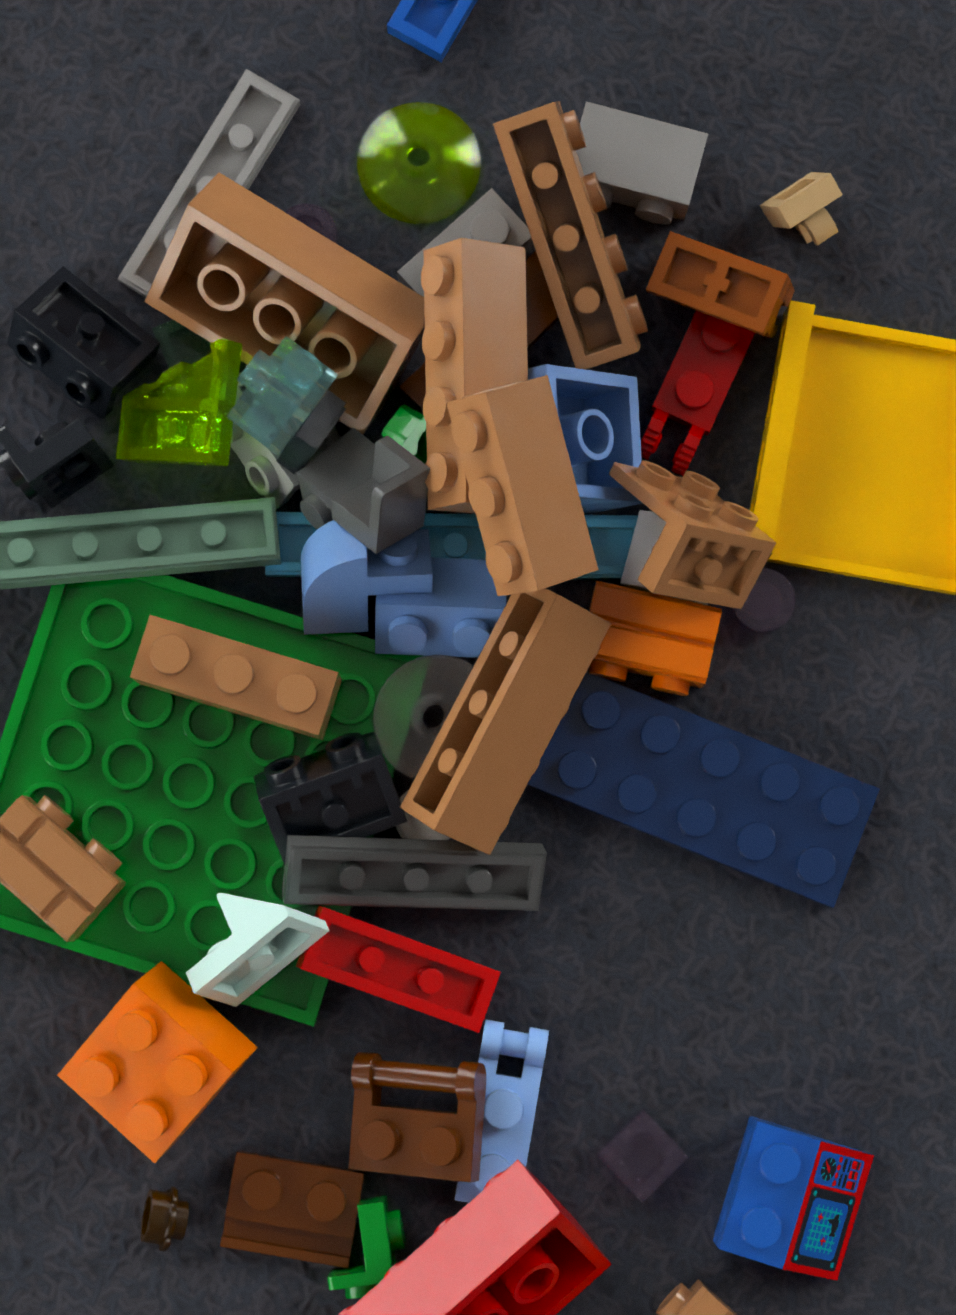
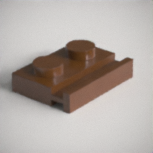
(292, 1209)

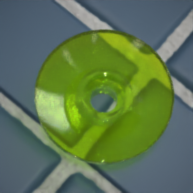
(424, 191)

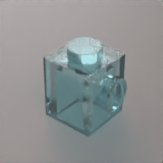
(280, 393)

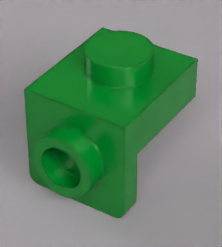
(380, 1235)

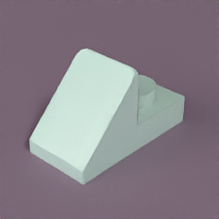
(260, 946)

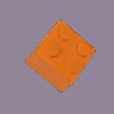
(157, 1061)

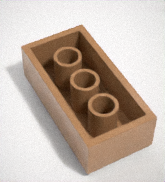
(262, 275)

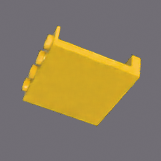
(860, 452)

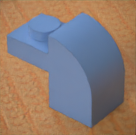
(343, 572)

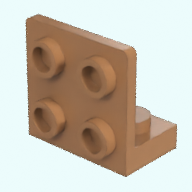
(707, 545)

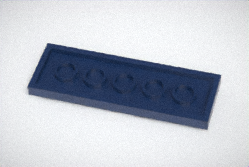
(706, 789)

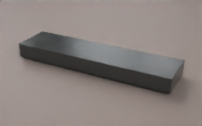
(412, 873)

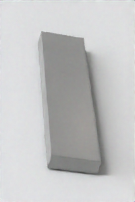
(234, 147)

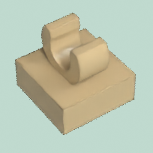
(804, 205)

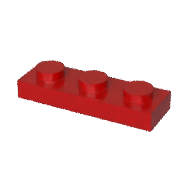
(401, 970)

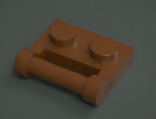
(417, 1139)

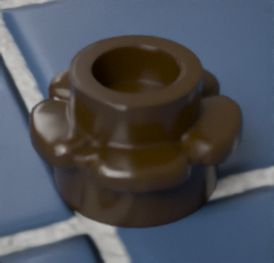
(164, 1218)

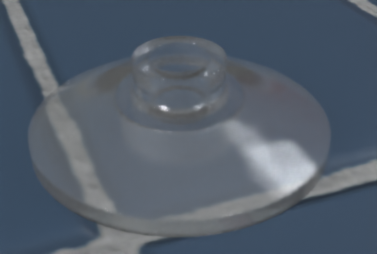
(403, 701)

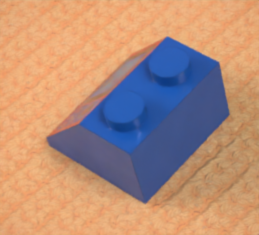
(792, 1200)

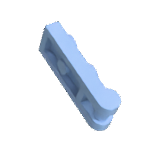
(508, 1101)

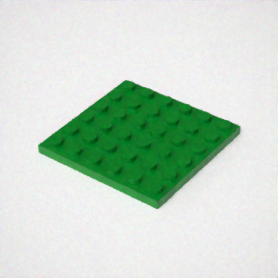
(168, 775)

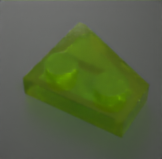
(183, 412)

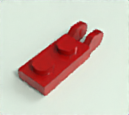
(697, 384)

